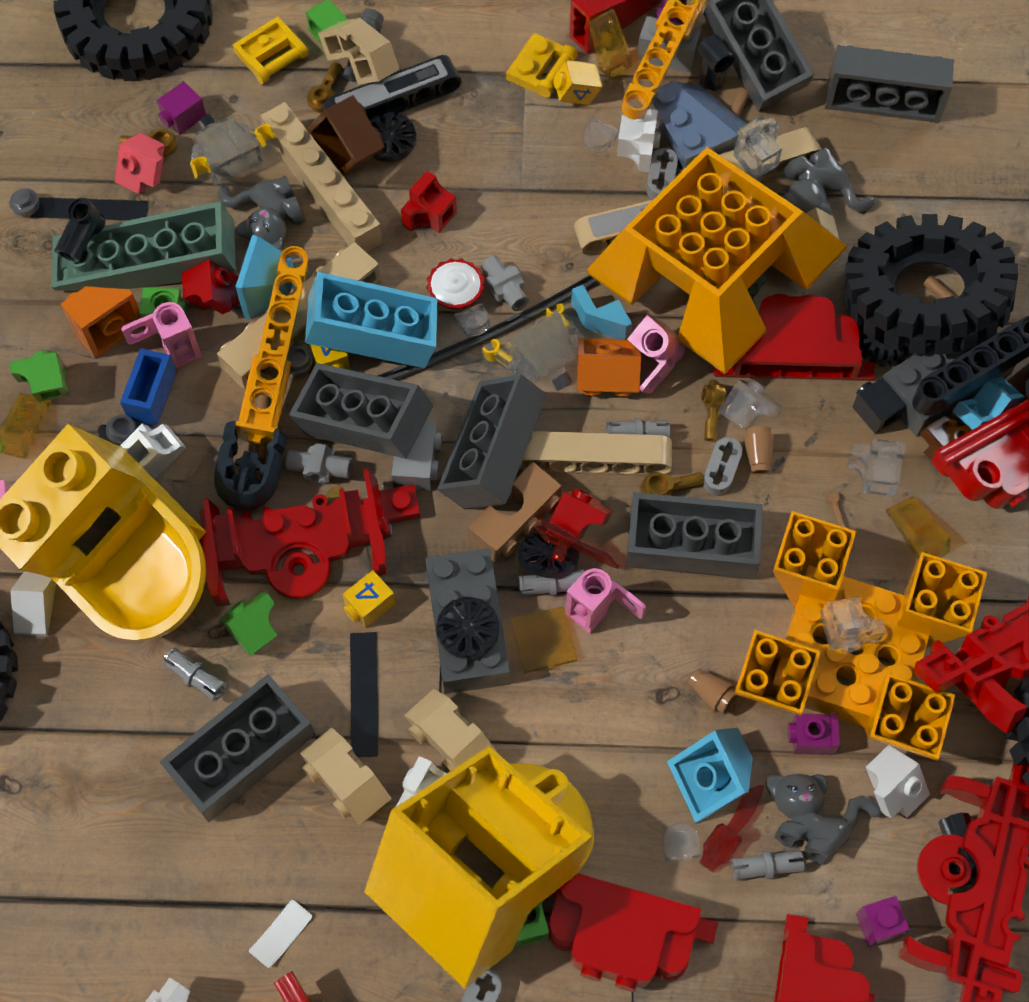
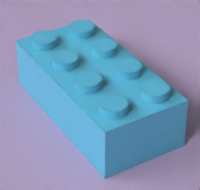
(371, 320)

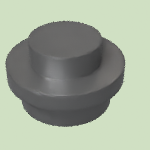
(24, 202)
(301, 360)
(120, 428)

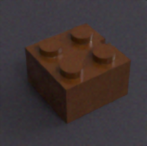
(346, 135)

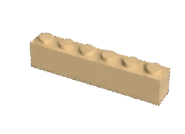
(322, 179)
(237, 354)

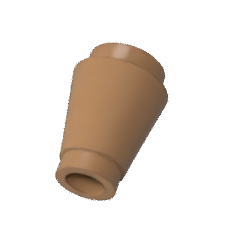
(759, 448)
(714, 691)

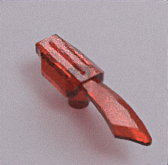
(564, 539)
(725, 839)

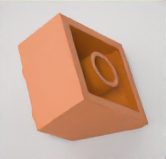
(99, 315)
(608, 366)

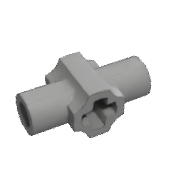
(505, 283)
(319, 464)

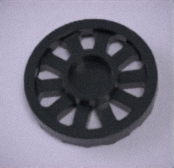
(394, 135)
(541, 553)
(468, 627)

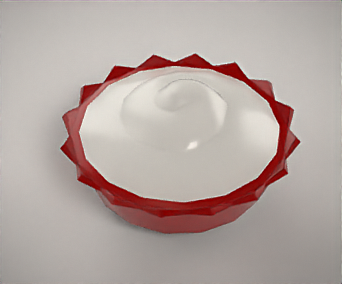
(455, 283)

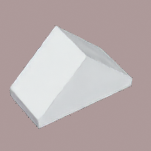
(32, 604)

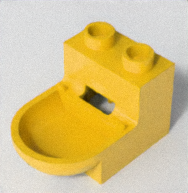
(141, 573)
(517, 816)

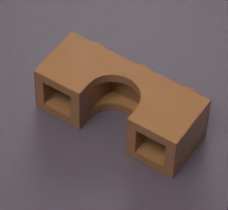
(500, 532)

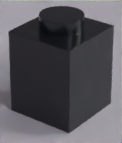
(878, 405)

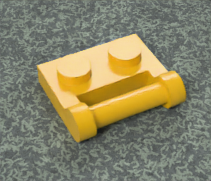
(265, 43)
(534, 60)

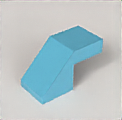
(607, 319)
(991, 401)

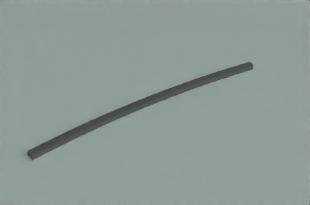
(493, 332)

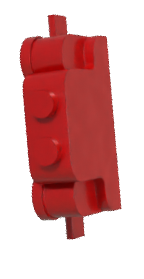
(803, 343)
(991, 459)
(624, 932)
(817, 968)

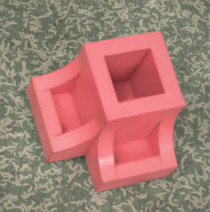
(139, 163)

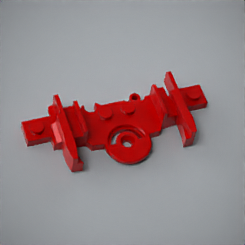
(323, 530)
(985, 666)
(979, 917)

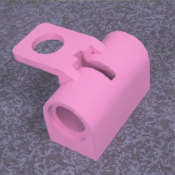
(174, 330)
(649, 339)
(592, 594)

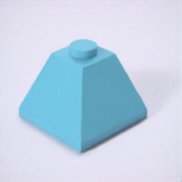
(258, 277)
(713, 772)

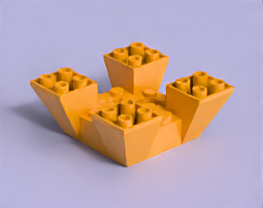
(714, 239)
(880, 698)

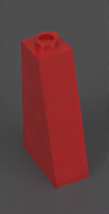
(586, 10)

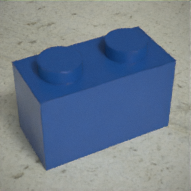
(148, 386)

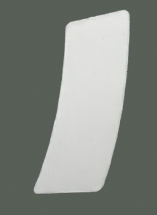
(280, 934)

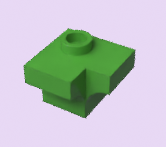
(44, 373)
(250, 622)

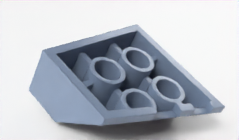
(694, 120)

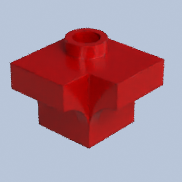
(428, 205)
(210, 287)
(578, 511)

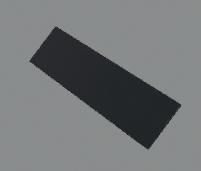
(109, 208)
(364, 694)

